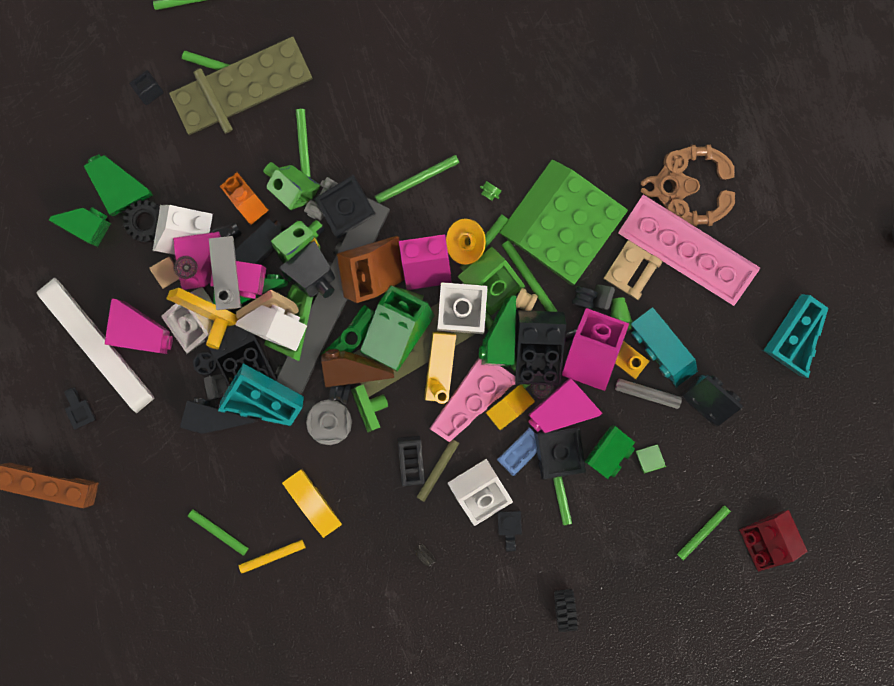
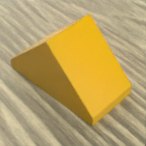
(510, 407)

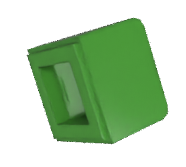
(650, 459)

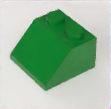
(84, 223)
(610, 452)

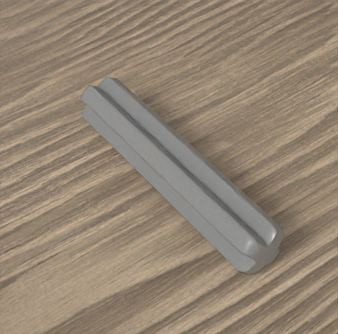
(648, 393)

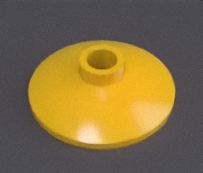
(458, 241)

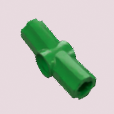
(359, 325)

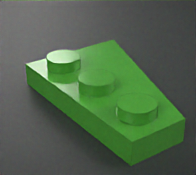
(304, 305)

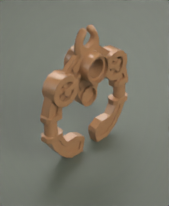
(682, 185)

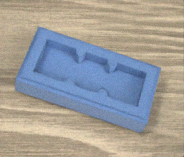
(519, 452)

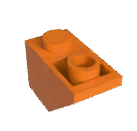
(243, 198)

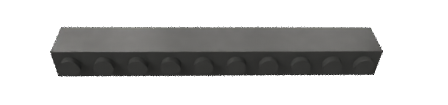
(326, 311)

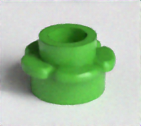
(490, 191)

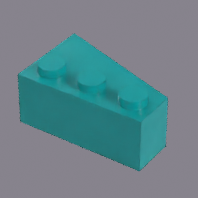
(798, 335)
(664, 347)
(261, 397)

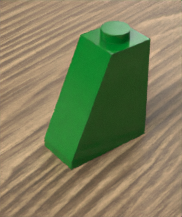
(115, 185)

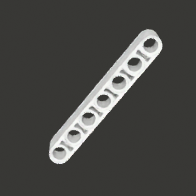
(93, 344)

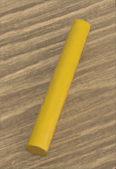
(272, 556)

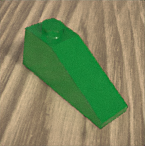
(499, 342)

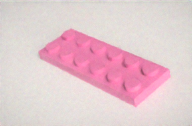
(688, 250)

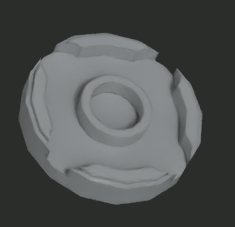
(329, 422)

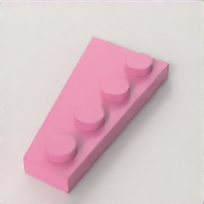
(471, 398)

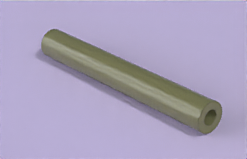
(215, 105)
(438, 469)

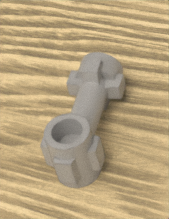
(312, 207)

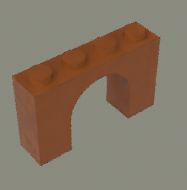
(23, 481)

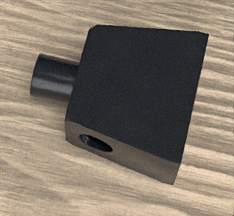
(309, 272)

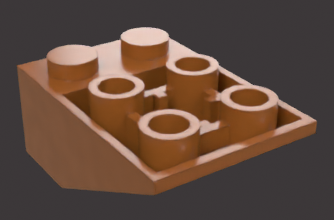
(370, 269)

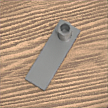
(224, 273)

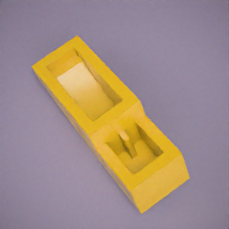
(312, 503)

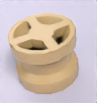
(525, 300)

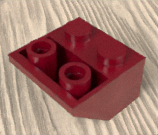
(773, 541)

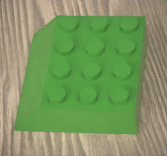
(563, 221)

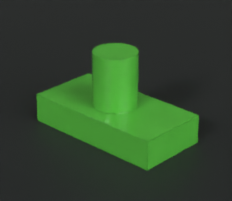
(368, 407)

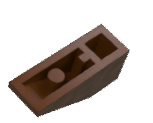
(350, 368)

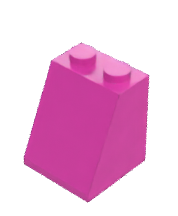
(425, 262)
(135, 330)
(595, 349)
(563, 408)

